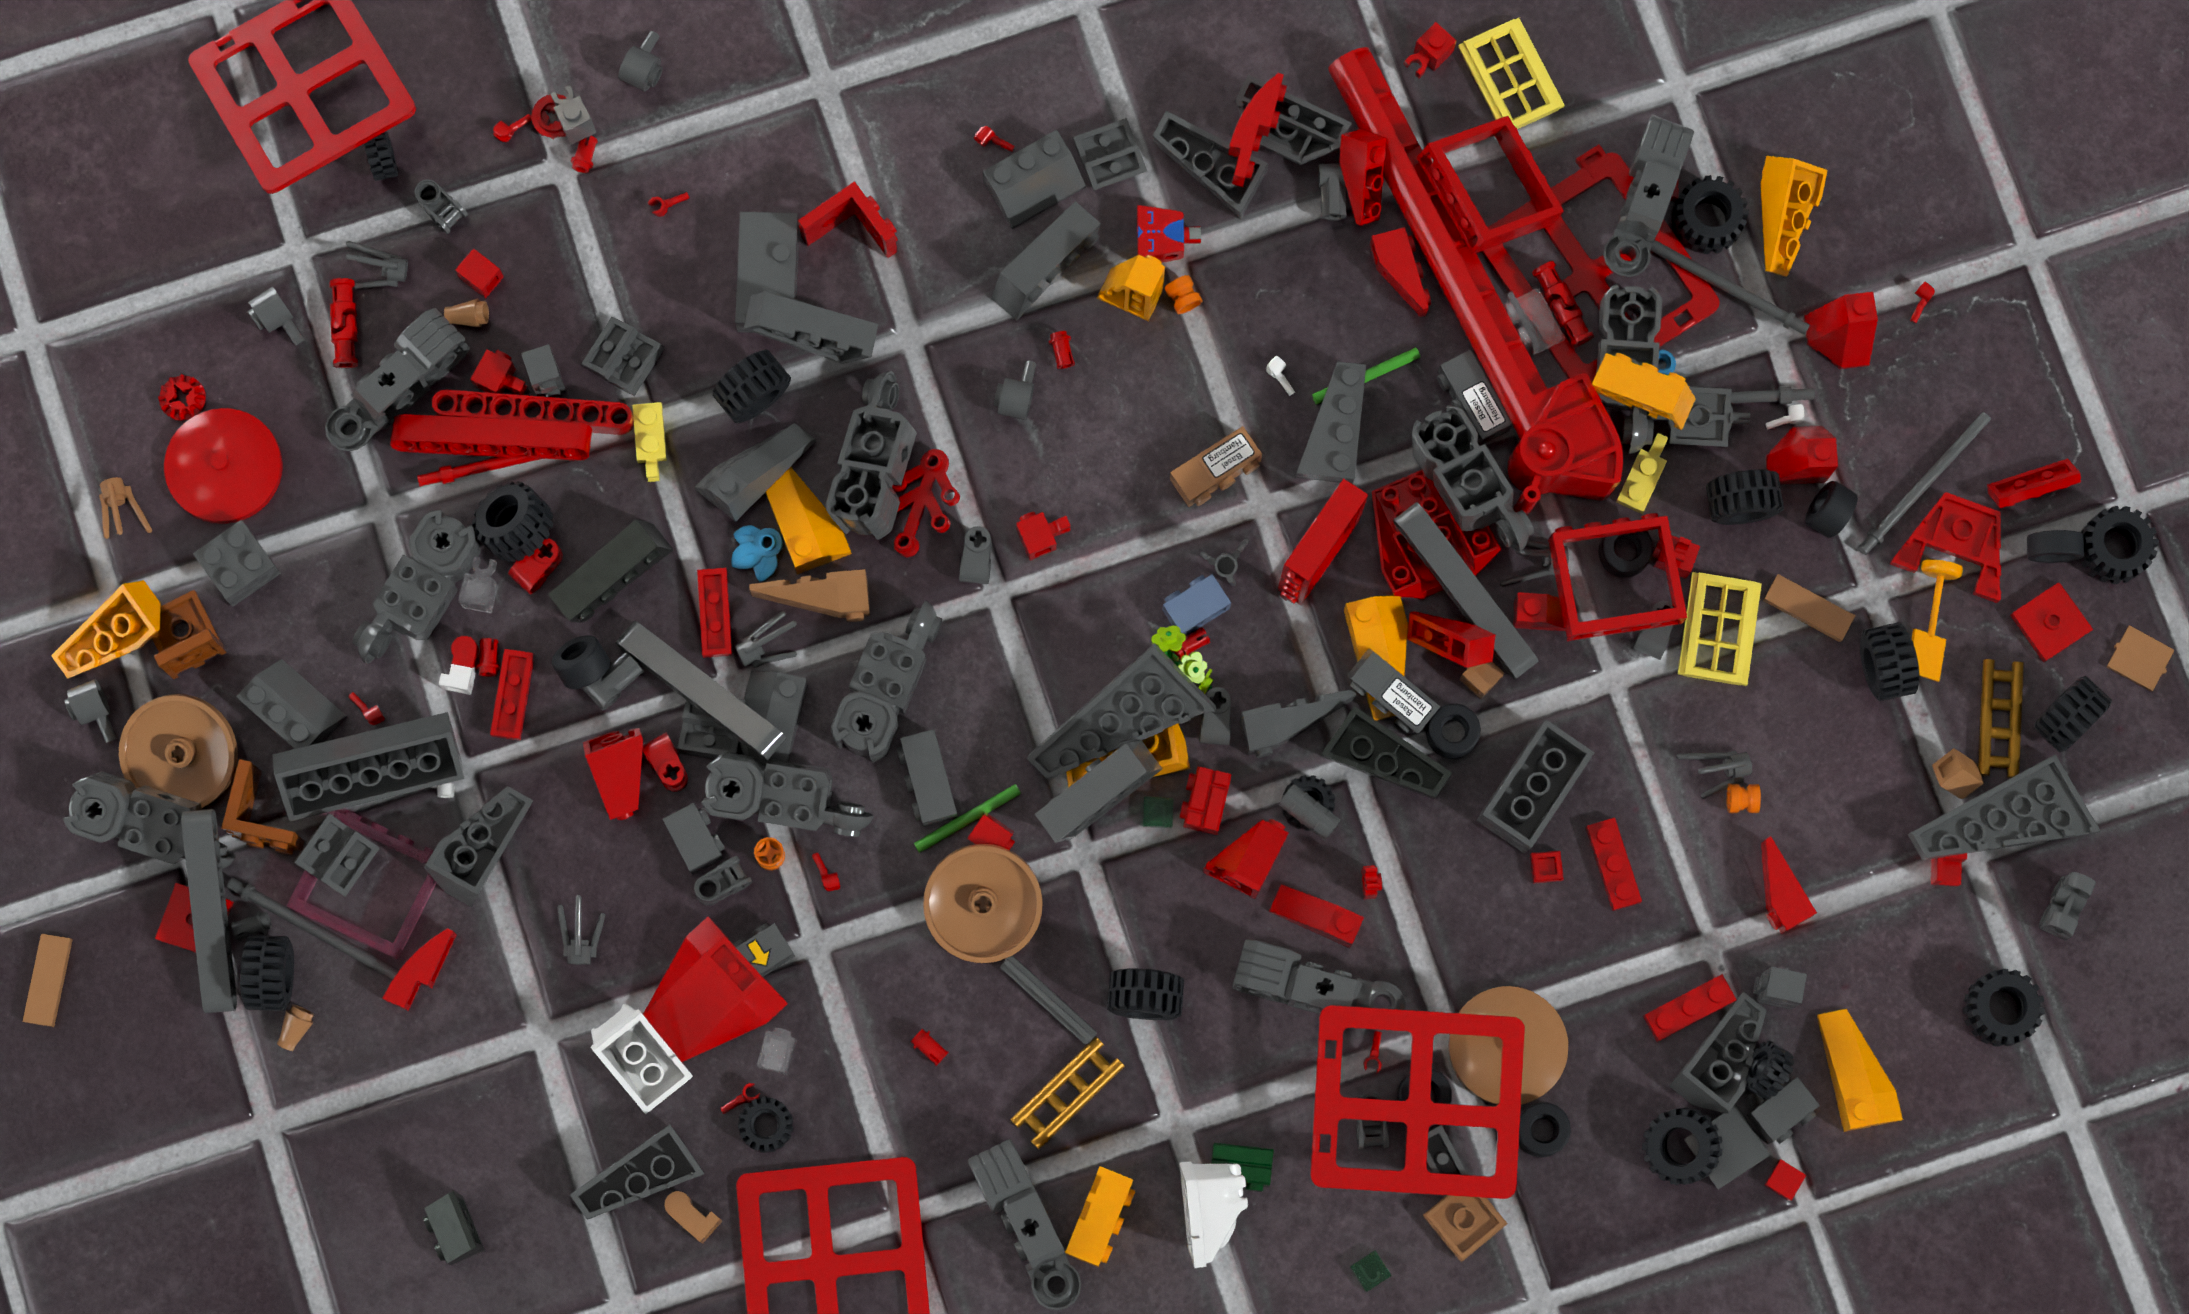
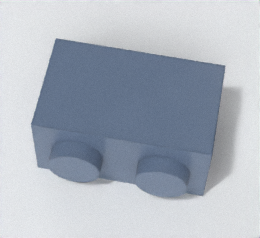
(1196, 605)

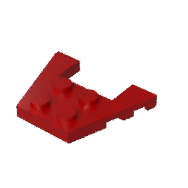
(1962, 531)

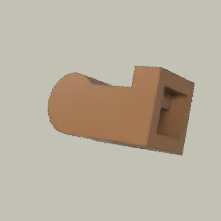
(681, 1209)

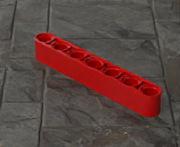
(548, 405)
(491, 437)

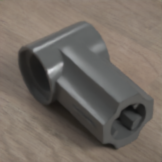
(1332, 191)
(617, 678)

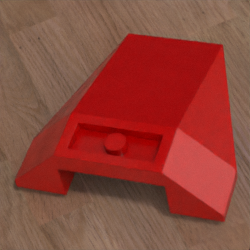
(1399, 562)
(710, 995)

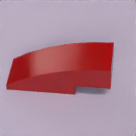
(420, 969)

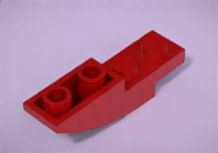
(1253, 124)

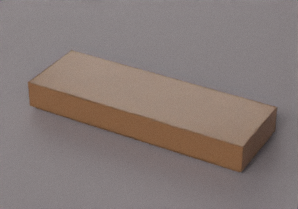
(1809, 608)
(47, 980)

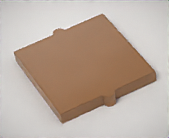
(2140, 658)

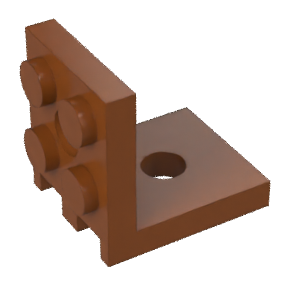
(191, 650)
(239, 812)

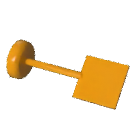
(1927, 645)

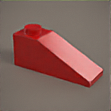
(1452, 639)
(1783, 893)
(1317, 915)

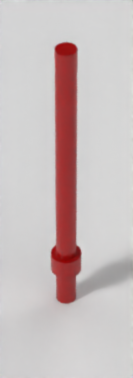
(448, 474)

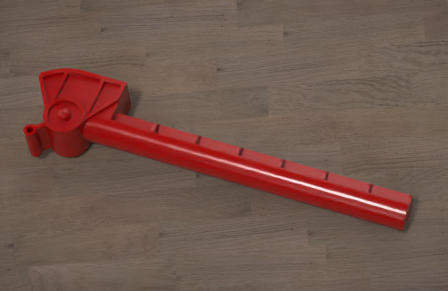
(1562, 430)

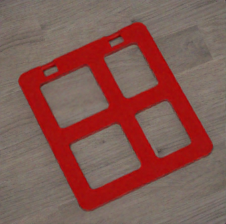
(295, 90)
(1590, 274)
(1418, 1110)
(824, 1265)

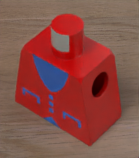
(1163, 233)

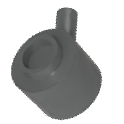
(640, 66)
(270, 313)
(1015, 396)
(89, 704)

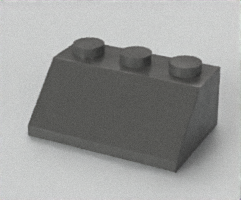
(1033, 179)
(291, 706)

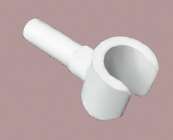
(1274, 369)
(1796, 416)
(445, 790)

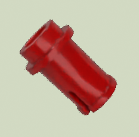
(583, 159)
(1062, 349)
(1191, 643)
(488, 657)
(929, 1046)

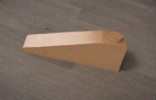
(839, 595)

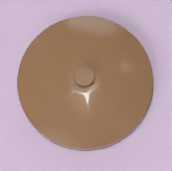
(179, 748)
(982, 903)
(1545, 1054)

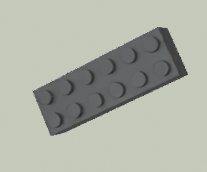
(368, 766)

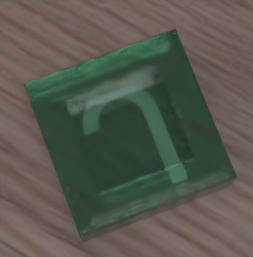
(1158, 812)
(1370, 1271)

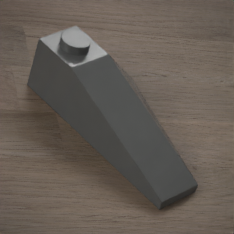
(747, 476)
(1273, 726)
(1719, 1067)

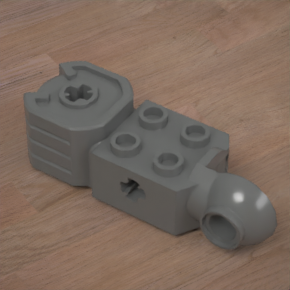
(1655, 177)
(1635, 341)
(422, 357)
(872, 462)
(1468, 476)
(420, 585)
(884, 686)
(780, 794)
(140, 817)
(1277, 976)
(1010, 1189)

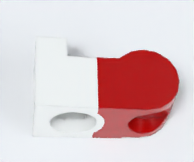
(463, 666)

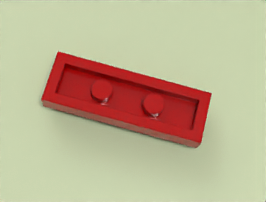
(2034, 483)
(714, 612)
(512, 694)
(1613, 864)
(1689, 1007)

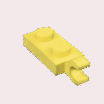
(650, 437)
(1643, 476)

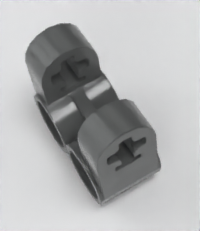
(2066, 904)

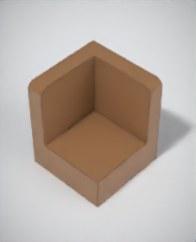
(1481, 678)
(1957, 774)

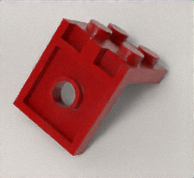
(840, 208)

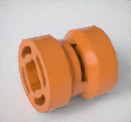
(1182, 293)
(1740, 798)
(768, 848)

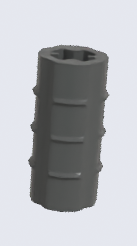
(1309, 812)

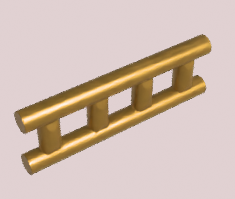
(1989, 704)
(1064, 1111)

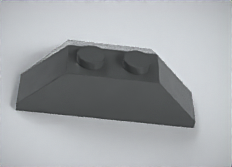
(1302, 128)

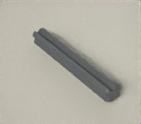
(1048, 1000)

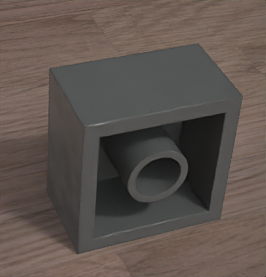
(236, 563)

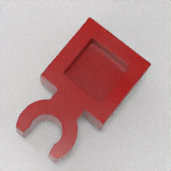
(1371, 882)

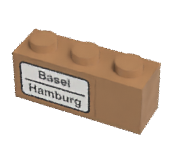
(1216, 467)

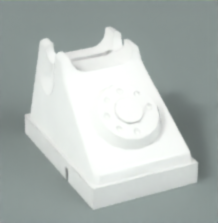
(639, 1058)
(1211, 1206)

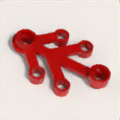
(924, 497)

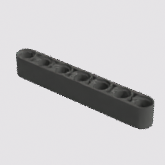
(1464, 588)
(701, 690)
(209, 911)

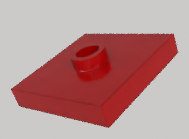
(2051, 622)
(177, 921)

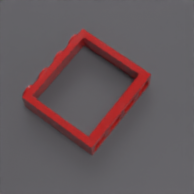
(1459, 202)
(1321, 542)
(1620, 624)

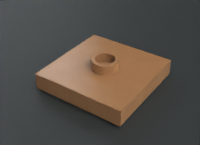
(1464, 1223)

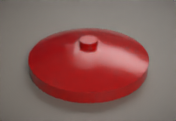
(223, 465)

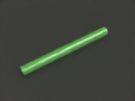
(1379, 370)
(967, 818)

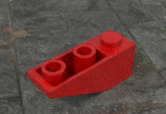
(1363, 169)
(1397, 265)

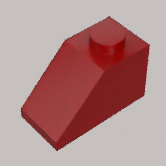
(1537, 612)

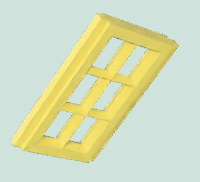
(1531, 59)
(1745, 633)

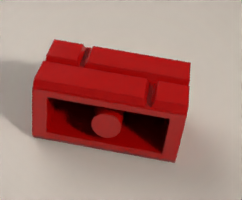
(1206, 800)

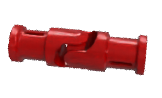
(1565, 308)
(343, 323)

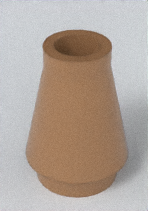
(468, 313)
(294, 1026)

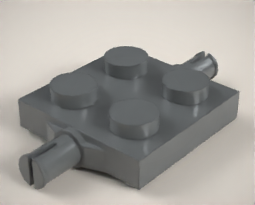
(1708, 419)

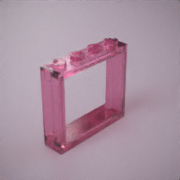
(401, 844)

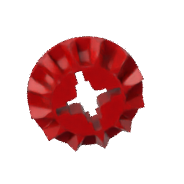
(541, 119)
(195, 398)

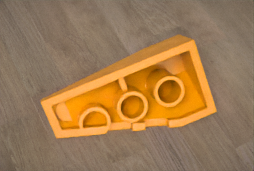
(1787, 199)
(805, 524)
(113, 630)
(1859, 1082)

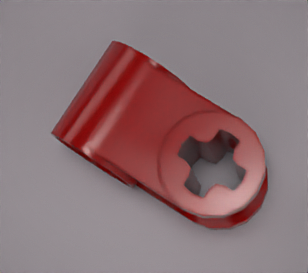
(534, 570)
(665, 759)

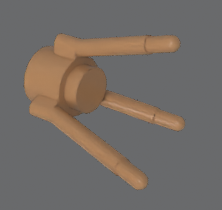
(113, 496)

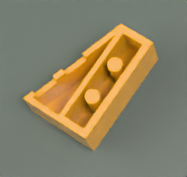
(1134, 286)
(1644, 388)
(1100, 1217)

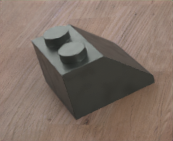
(453, 1228)

